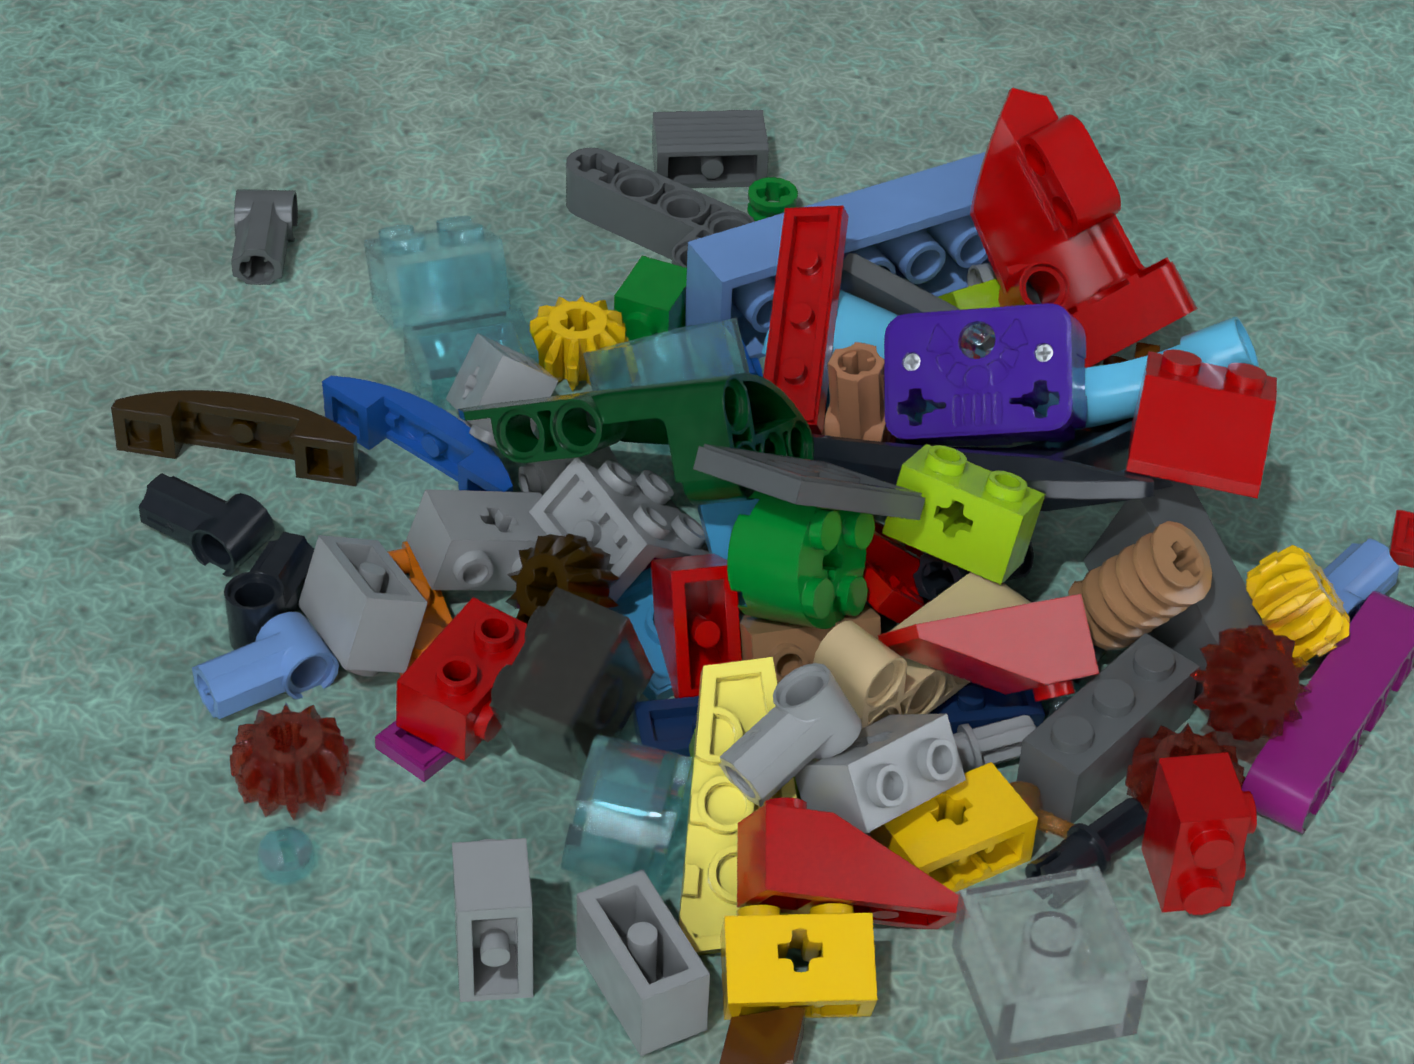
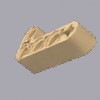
(887, 684)

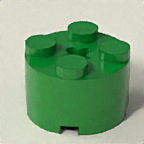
(799, 562)

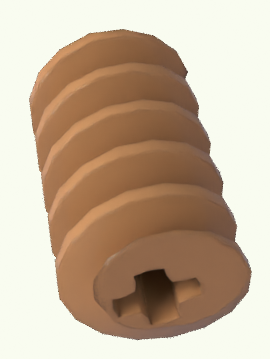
(1144, 585)

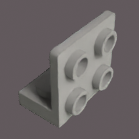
(622, 515)

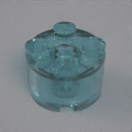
(626, 811)

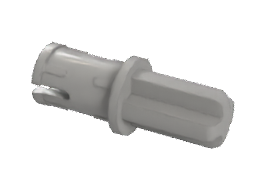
(992, 742)

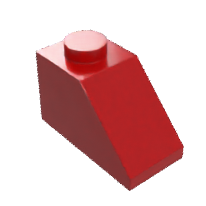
(694, 617)

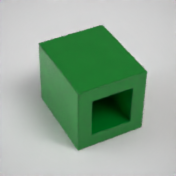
(652, 298)

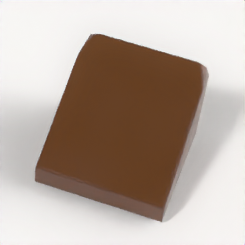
(765, 1037)

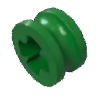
(770, 190)

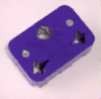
(988, 397)

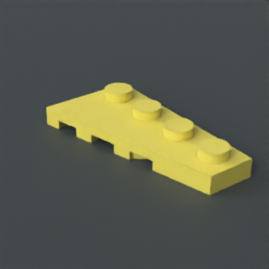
(729, 705)

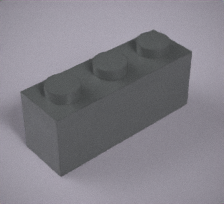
(1093, 735)

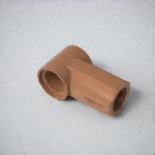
(857, 395)

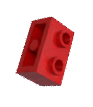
(450, 684)
(1197, 832)

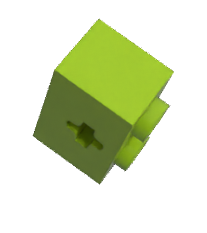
(968, 513)

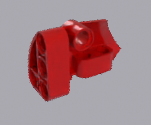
(1052, 221)

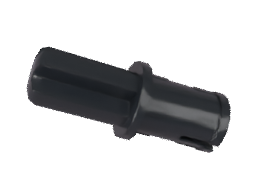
(1095, 843)

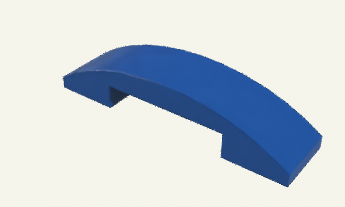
(418, 426)

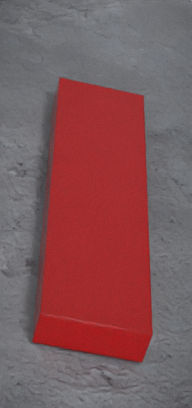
(806, 307)

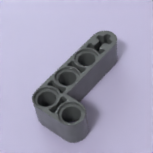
(643, 204)

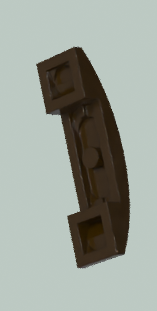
(237, 422)

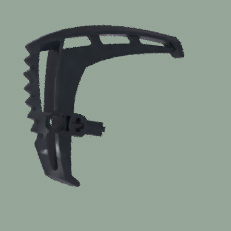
(1068, 472)

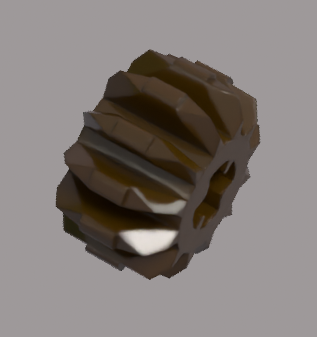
(563, 563)

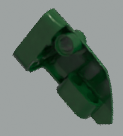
(685, 414)

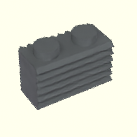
(710, 147)

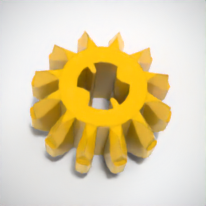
(570, 330)
(1298, 602)

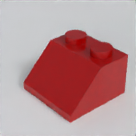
(1202, 423)

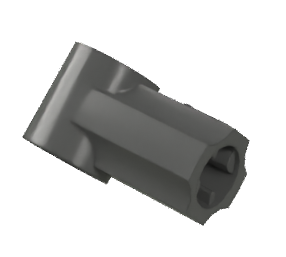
(262, 233)

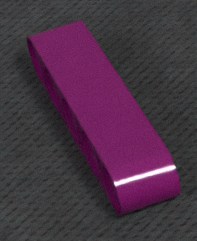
(1346, 698)

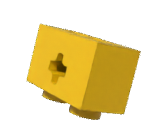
(965, 831)
(832, 940)

